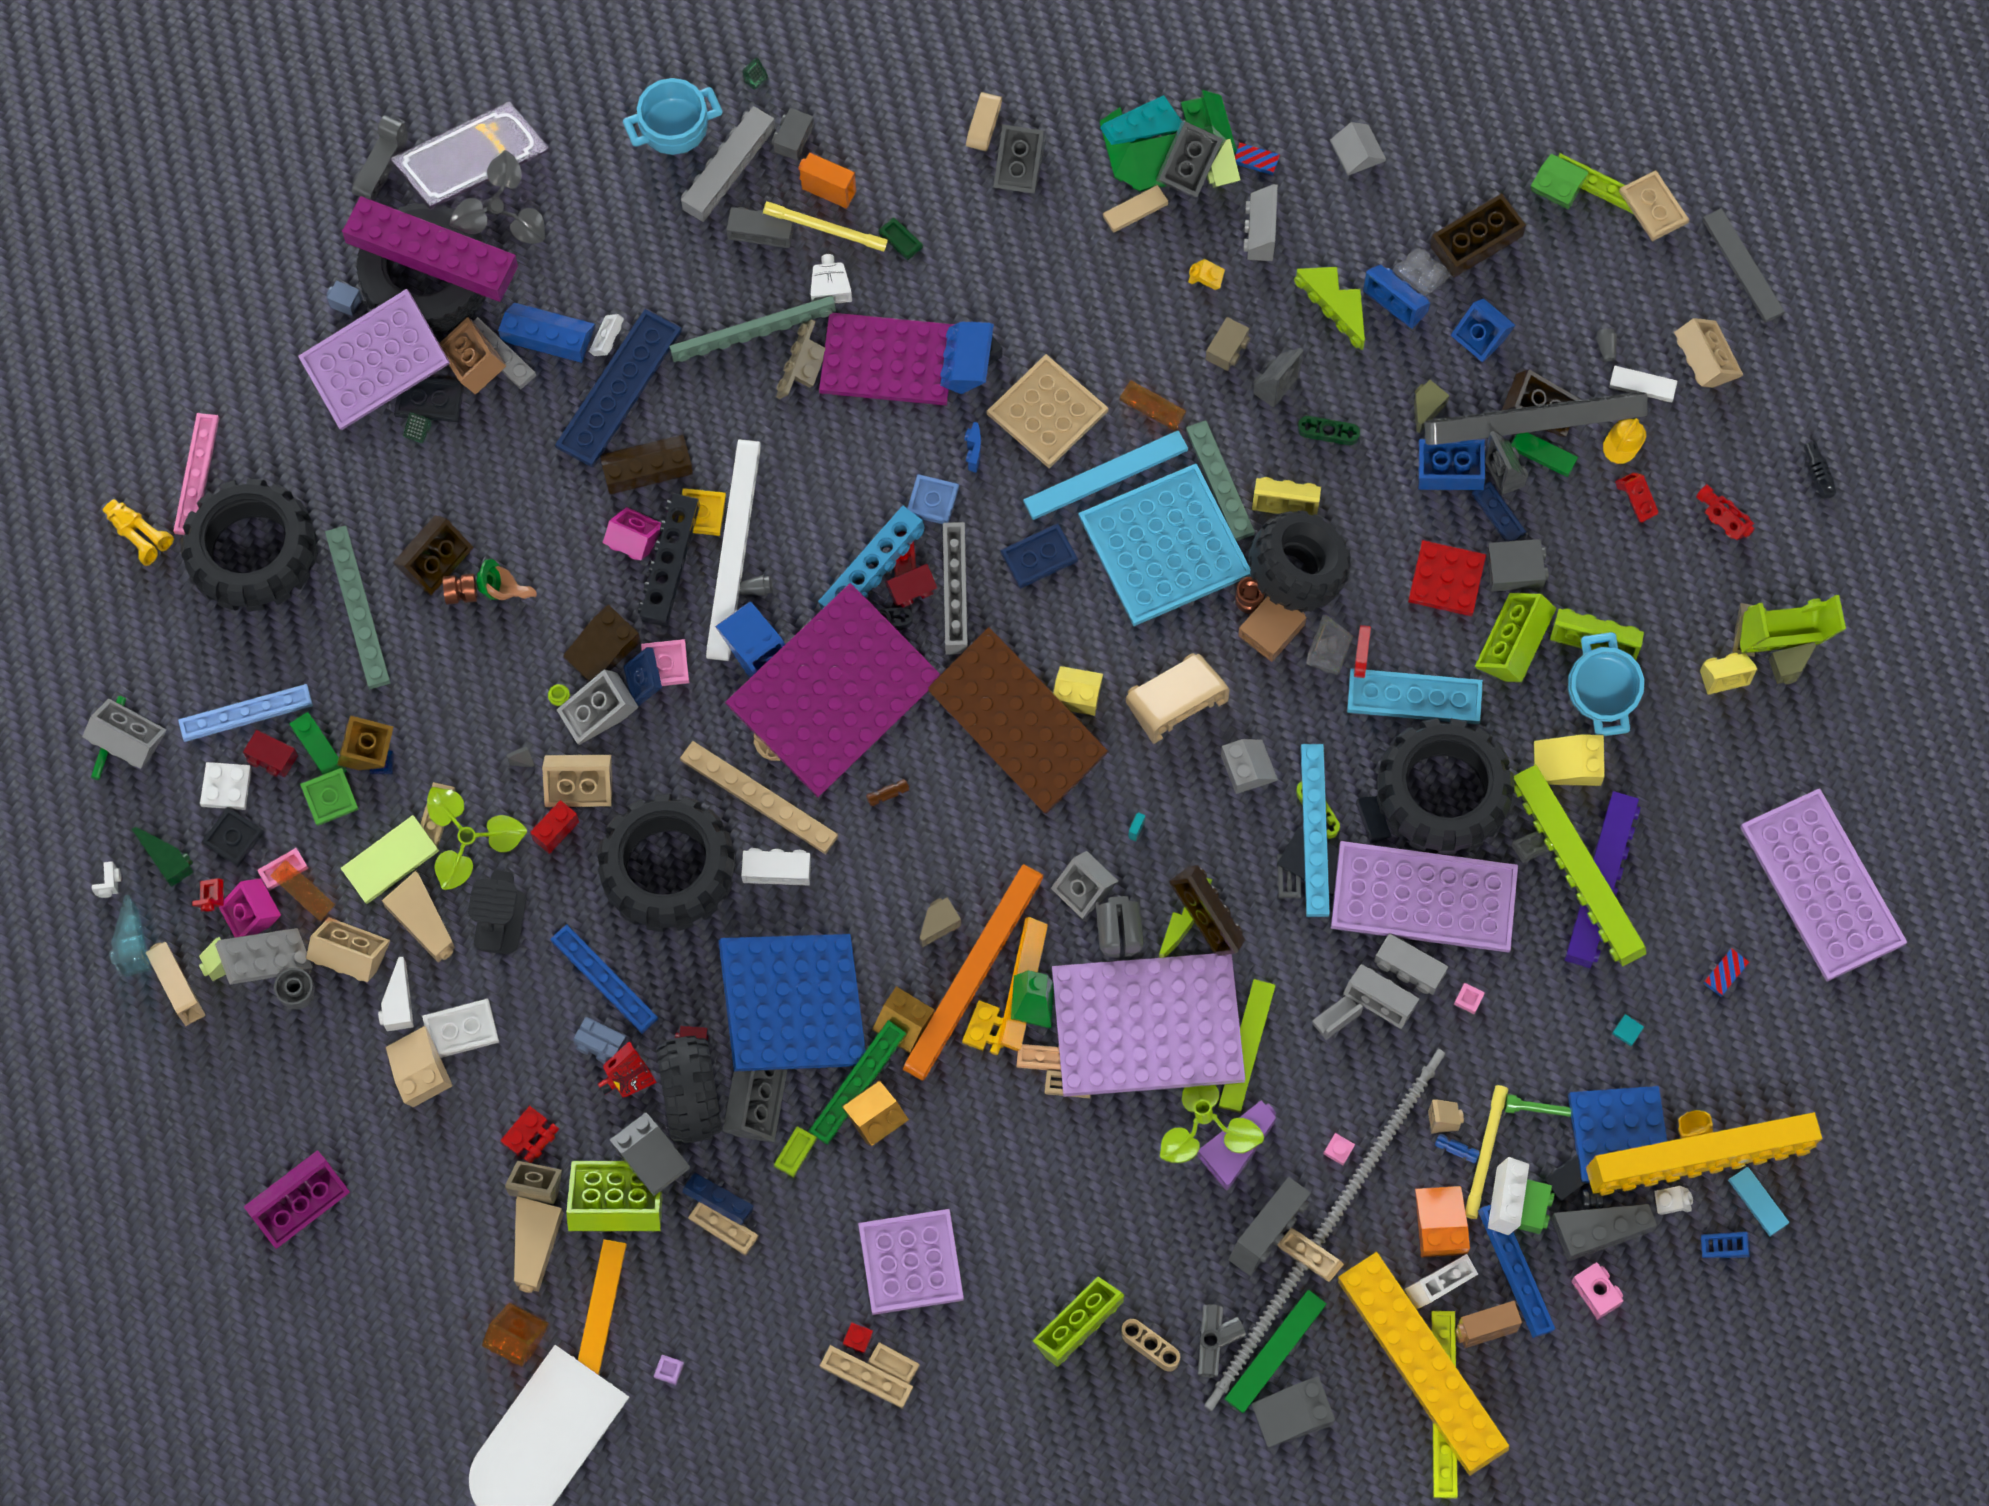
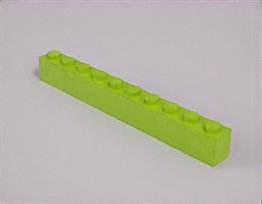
(1579, 866)

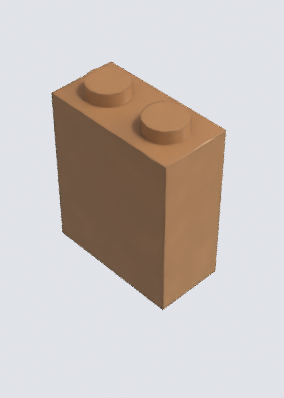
(1271, 628)
(1488, 1324)

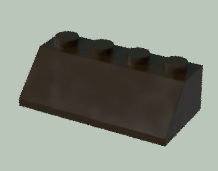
(646, 464)
(1208, 911)

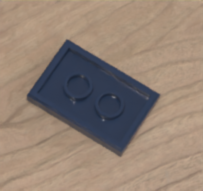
(1039, 555)

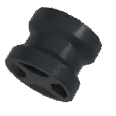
(1591, 1201)

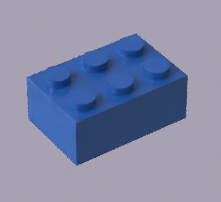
(1452, 465)

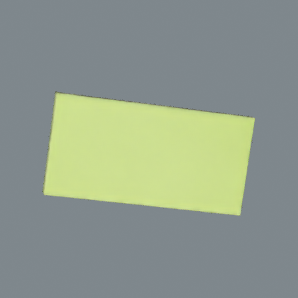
(389, 859)

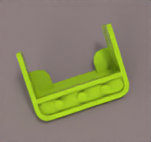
(1791, 627)

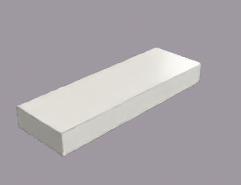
(1636, 381)

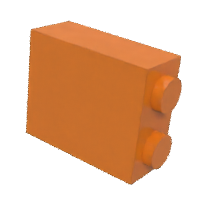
(827, 180)

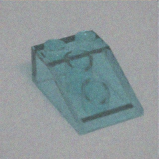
(129, 941)

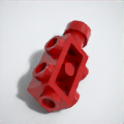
(1727, 518)

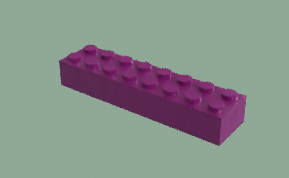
(430, 248)

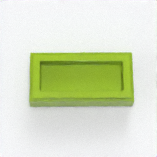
(795, 1151)

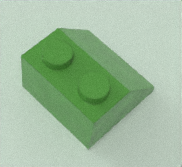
(1559, 181)

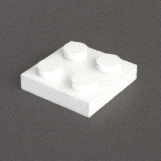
(225, 786)

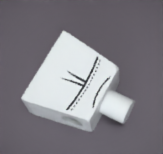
(830, 280)

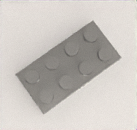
(262, 955)

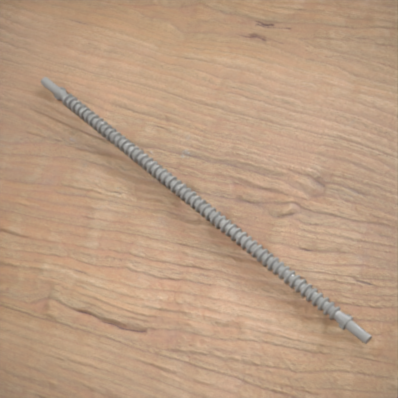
(1427, 1072)

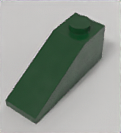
(166, 857)

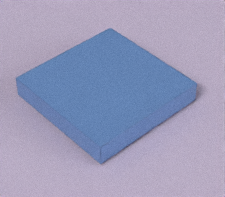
(933, 499)

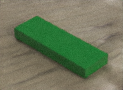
(1544, 453)

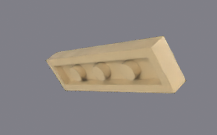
(866, 1377)

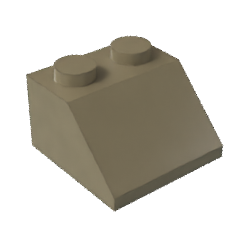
(534, 1182)

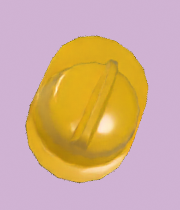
(1624, 441)

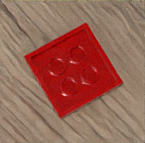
(1447, 578)

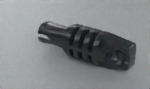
(1820, 471)

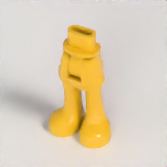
(126, 523)

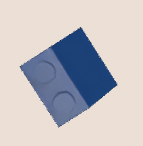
(1482, 329)

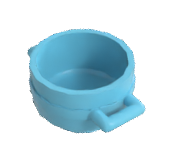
(672, 116)
(1605, 684)

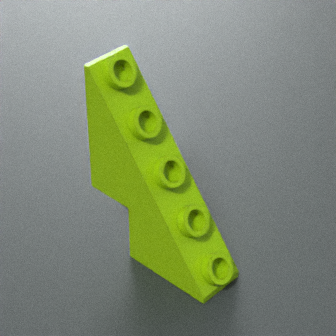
(1340, 305)

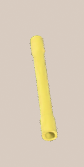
(867, 239)
(1497, 1105)

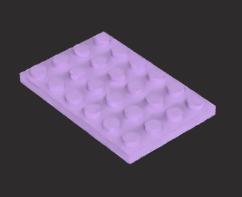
(374, 359)

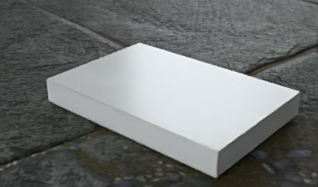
(462, 1028)

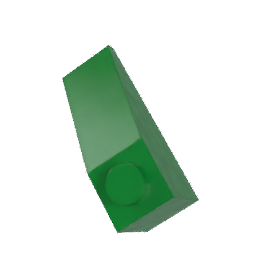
(315, 744)

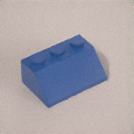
(1395, 295)
(966, 356)

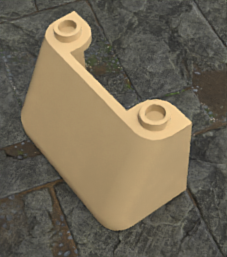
(1176, 695)

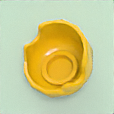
(1695, 1124)

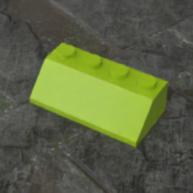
(1571, 627)
(1516, 636)
(1078, 1321)

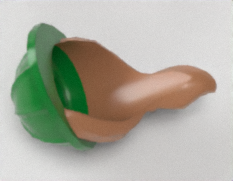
(499, 583)

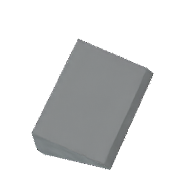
(1357, 148)

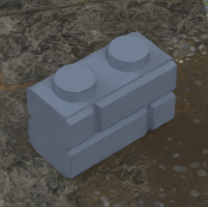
(598, 1040)

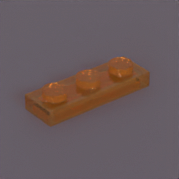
(1152, 405)
(302, 890)

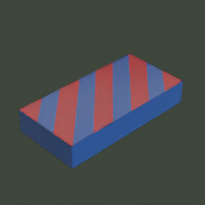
(1256, 158)
(1726, 972)

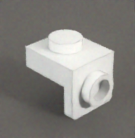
(112, 876)
(1673, 1200)

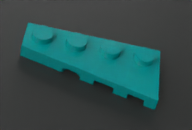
(1143, 122)

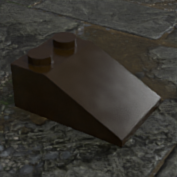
(1533, 390)
(602, 644)

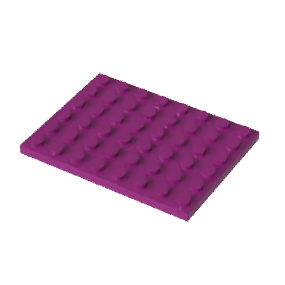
(833, 690)

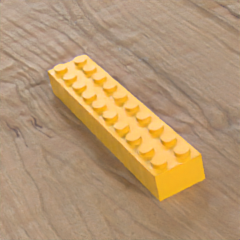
(1703, 1153)
(1423, 1364)

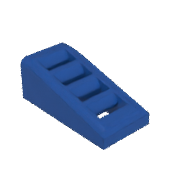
(1743, 1236)

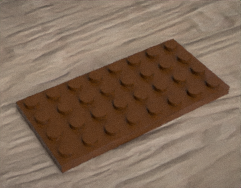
(1017, 720)

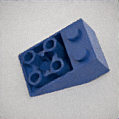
(750, 638)

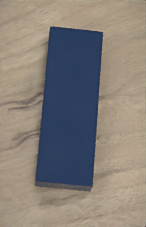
(1499, 513)

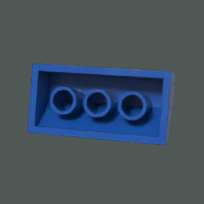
(546, 332)

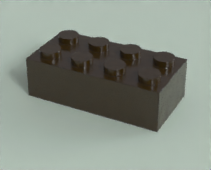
(1477, 235)

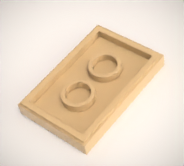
(1654, 205)

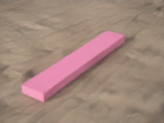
(197, 467)

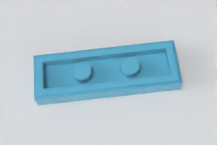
(1758, 1201)

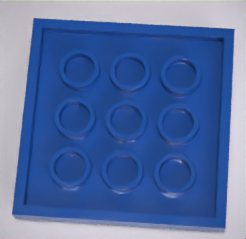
(1615, 1121)

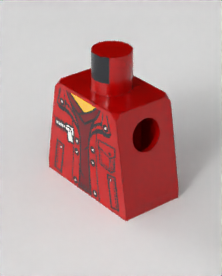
(626, 1072)

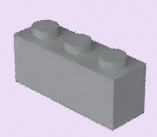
(1410, 964)
(1381, 996)

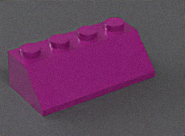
(296, 1199)

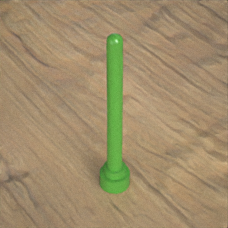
(1515, 1104)

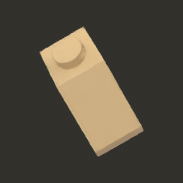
(1444, 1116)

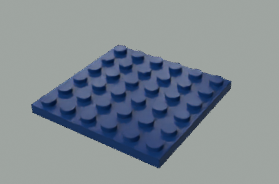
(792, 1002)

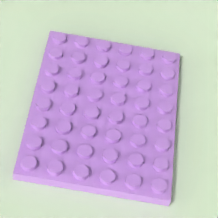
(1147, 1024)

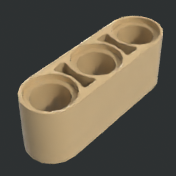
(984, 121)
(1145, 1334)

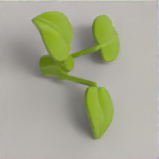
(454, 868)
(1180, 1146)

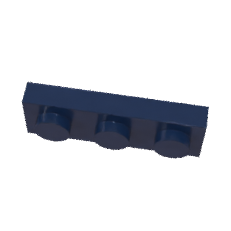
(718, 1199)

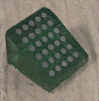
(754, 73)
(417, 427)

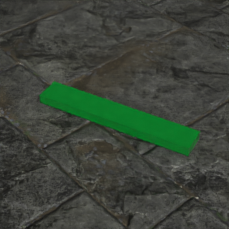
(858, 1081)
(1275, 1351)

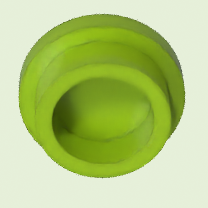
(558, 694)

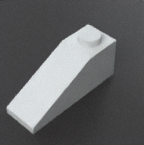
(396, 1003)
(1441, 1282)

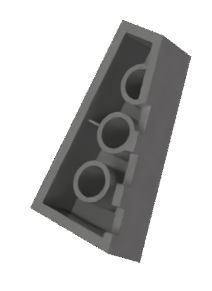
(1599, 1229)

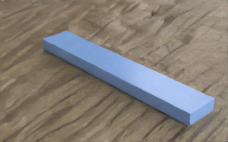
(245, 712)

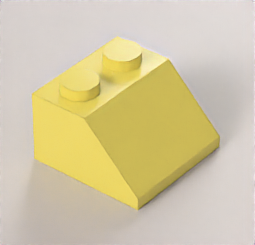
(1727, 673)
(1078, 689)

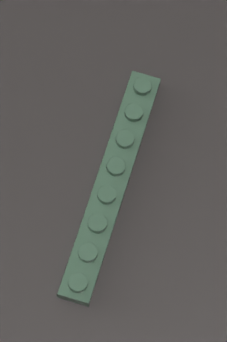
(758, 327)
(357, 607)

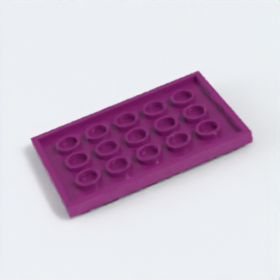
(884, 359)

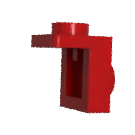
(210, 895)

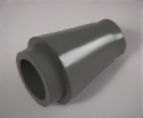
(1607, 343)
(757, 586)

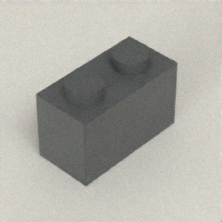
(793, 134)

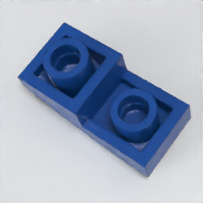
(974, 446)

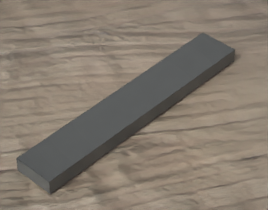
(1743, 265)

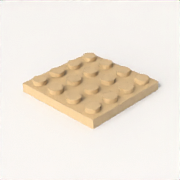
(1047, 411)

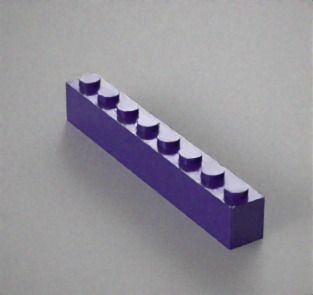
(1608, 856)

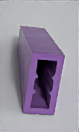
(1226, 1164)

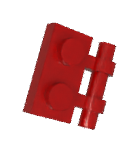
(525, 1130)

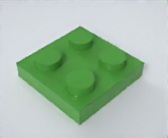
(329, 796)

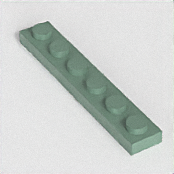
(1220, 480)

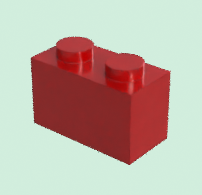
(554, 827)

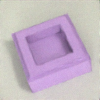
(668, 1369)

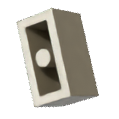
(1227, 344)

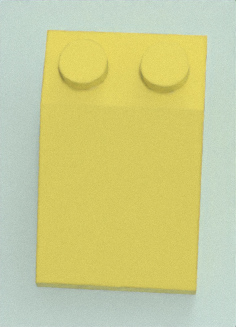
(1571, 760)

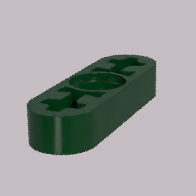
(1334, 438)

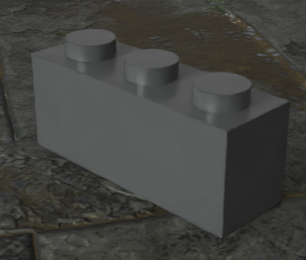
(759, 228)

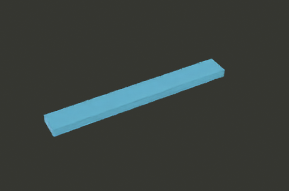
(1105, 475)

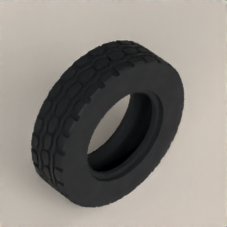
(441, 309)

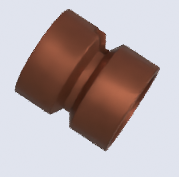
(460, 589)
(1248, 595)

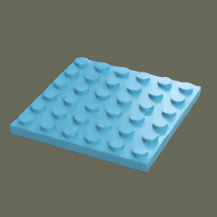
(1165, 544)

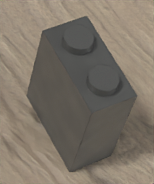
(1516, 565)

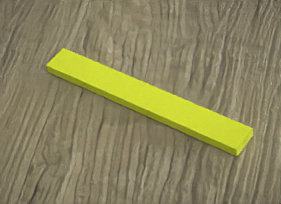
(1443, 1457)

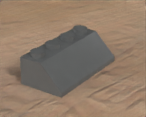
(755, 1104)

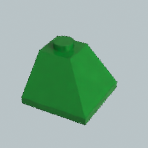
(1032, 998)

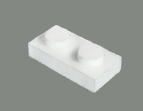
(605, 337)

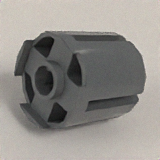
(1130, 923)

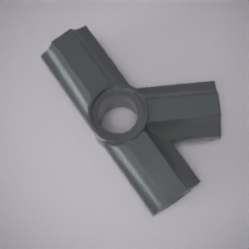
(1224, 1335)

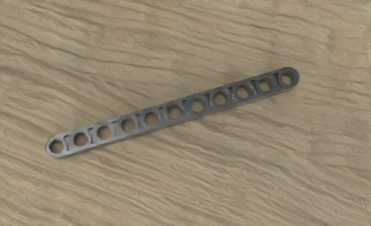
(1536, 418)

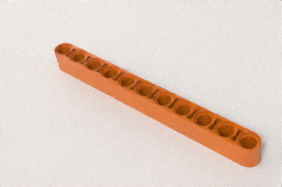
(973, 972)

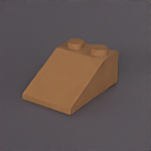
(471, 356)

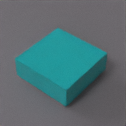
(1136, 826)
(1628, 1030)

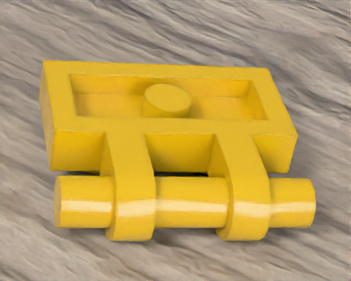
(981, 1026)

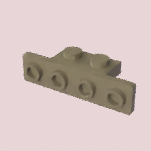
(804, 361)

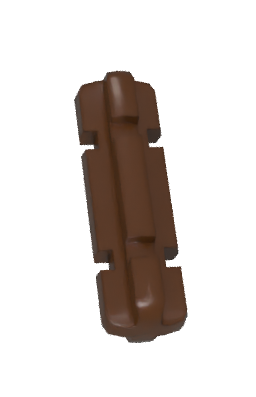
(887, 792)

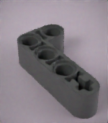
(378, 165)

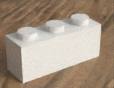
(776, 867)
(1508, 1196)

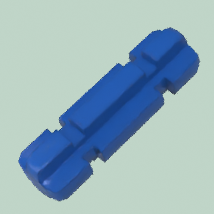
(1457, 1148)

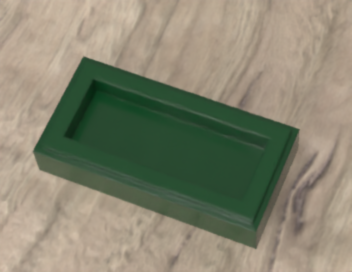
(900, 238)

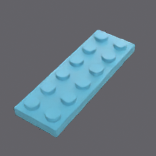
(1415, 696)

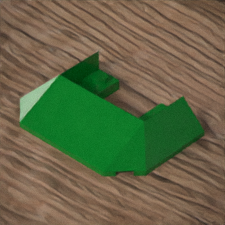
(1142, 159)

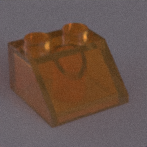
(515, 1334)

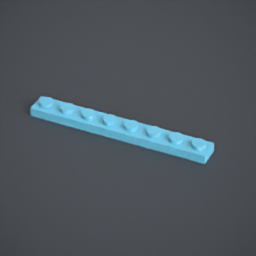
(1314, 830)

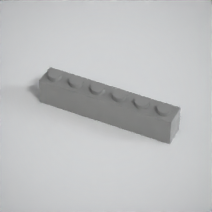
(728, 163)
(955, 588)

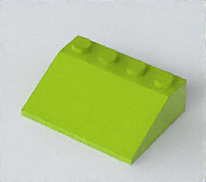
(610, 1199)

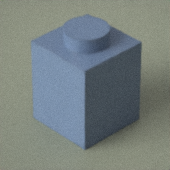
(344, 298)

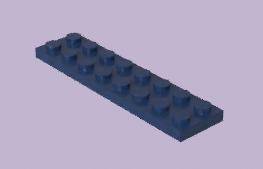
(618, 388)

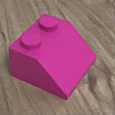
(632, 533)
(249, 908)

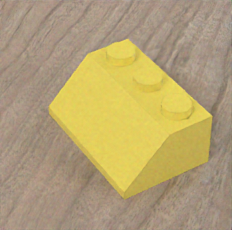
(1285, 496)

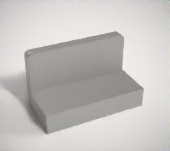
(1337, 1017)

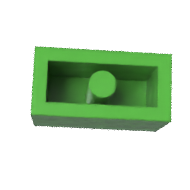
(1535, 1205)

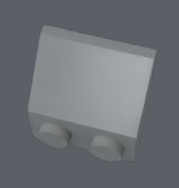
(1247, 764)
(1084, 884)

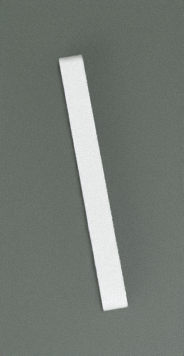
(734, 544)

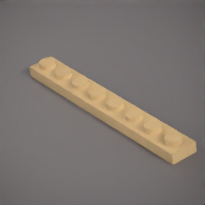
(759, 797)

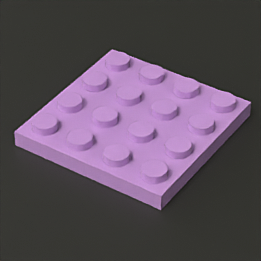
(911, 1261)

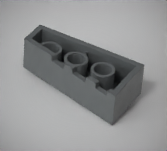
(1269, 1226)

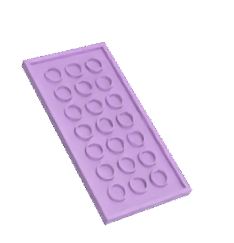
(1823, 884)
(1424, 896)

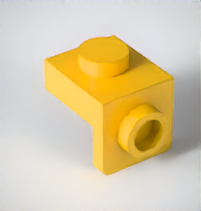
(1207, 274)

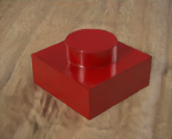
(857, 1338)

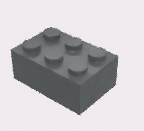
(1189, 159)

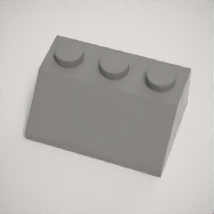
(1261, 224)
(123, 733)

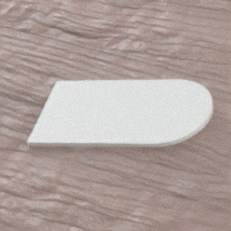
(544, 1435)

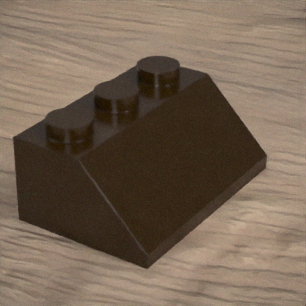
(433, 554)

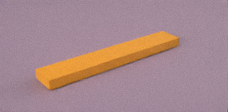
(1027, 959)
(602, 1304)

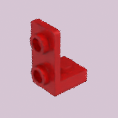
(1639, 495)

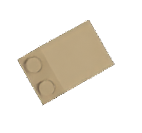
(417, 1067)

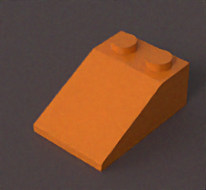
(1442, 1222)

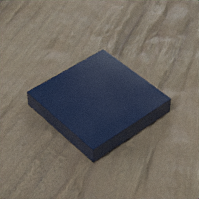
(643, 676)

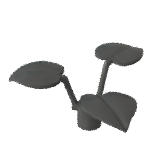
(470, 215)

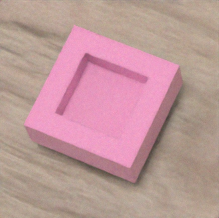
(1469, 998)
(1339, 1149)

